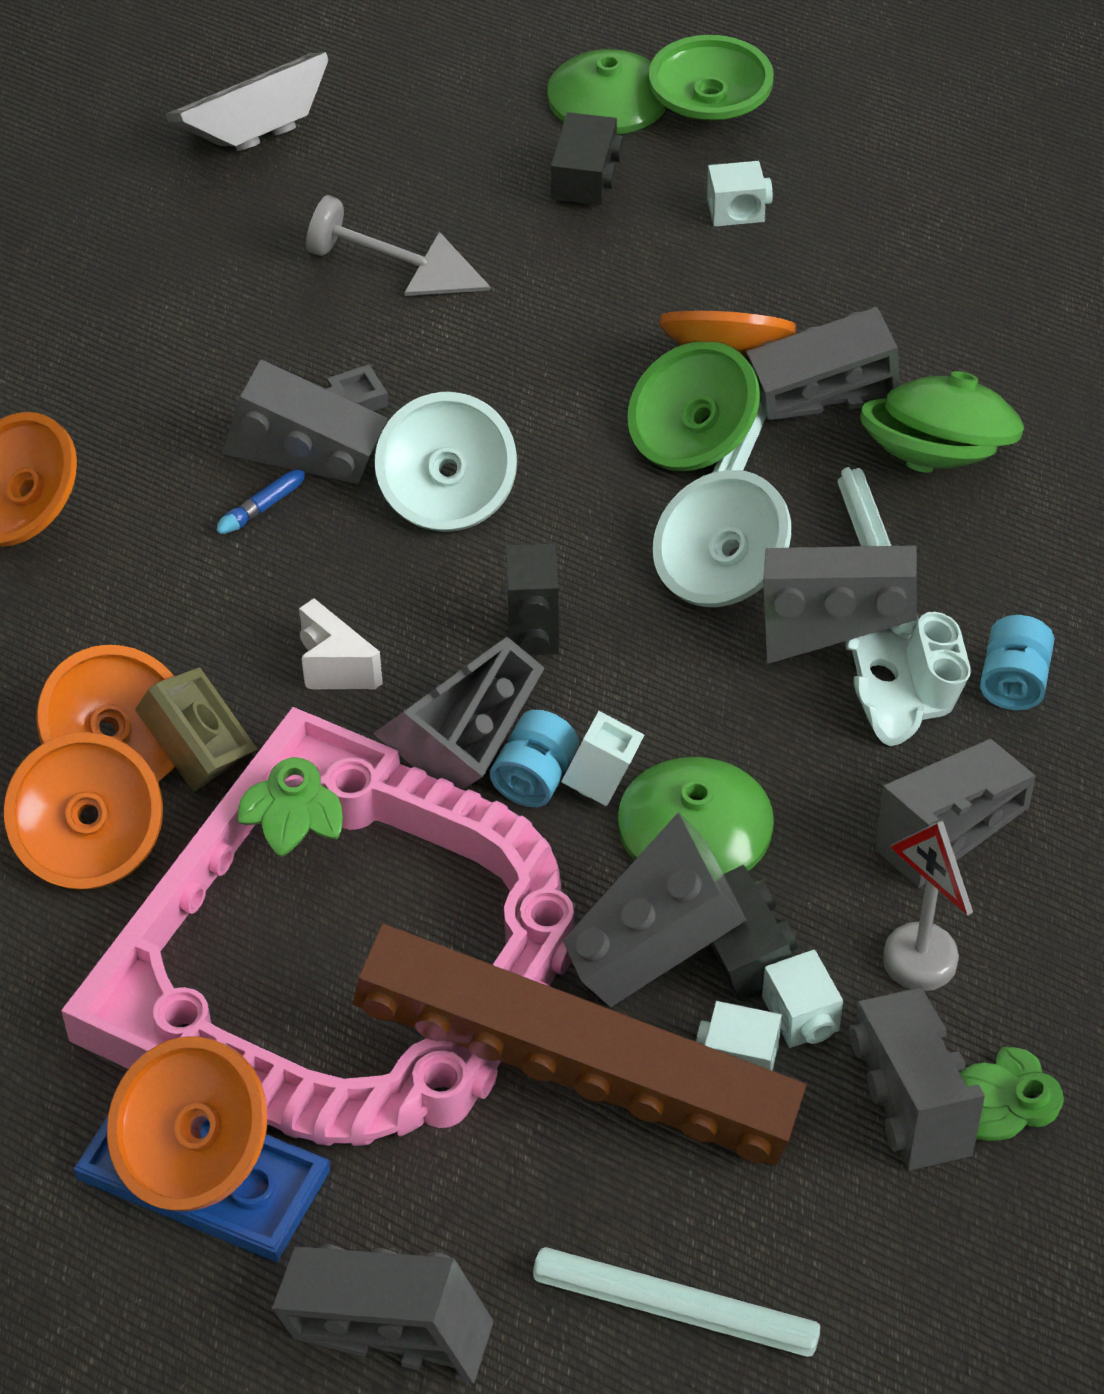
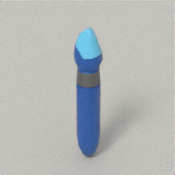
(258, 503)

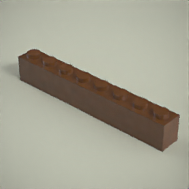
(579, 1045)

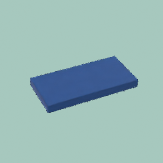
(255, 1216)

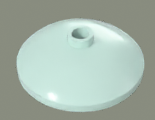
(438, 432)
(706, 524)

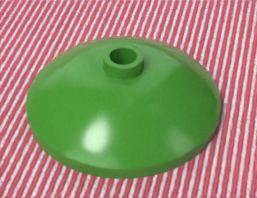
(711, 77)
(606, 85)
(680, 393)
(956, 410)
(918, 448)
(730, 815)

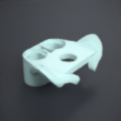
(927, 670)

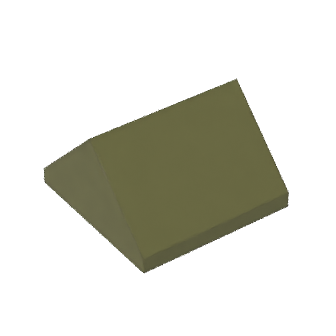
(194, 727)

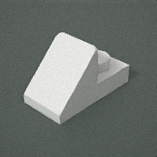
(335, 652)

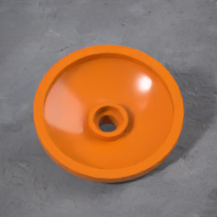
(734, 329)
(35, 474)
(103, 687)
(53, 790)
(160, 1116)

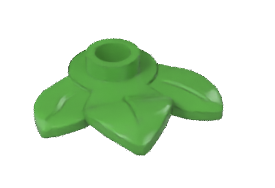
(291, 811)
(1007, 1091)

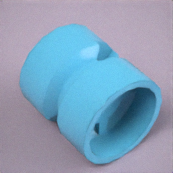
(1017, 662)
(534, 758)

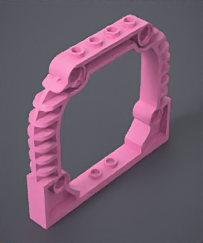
(133, 1007)

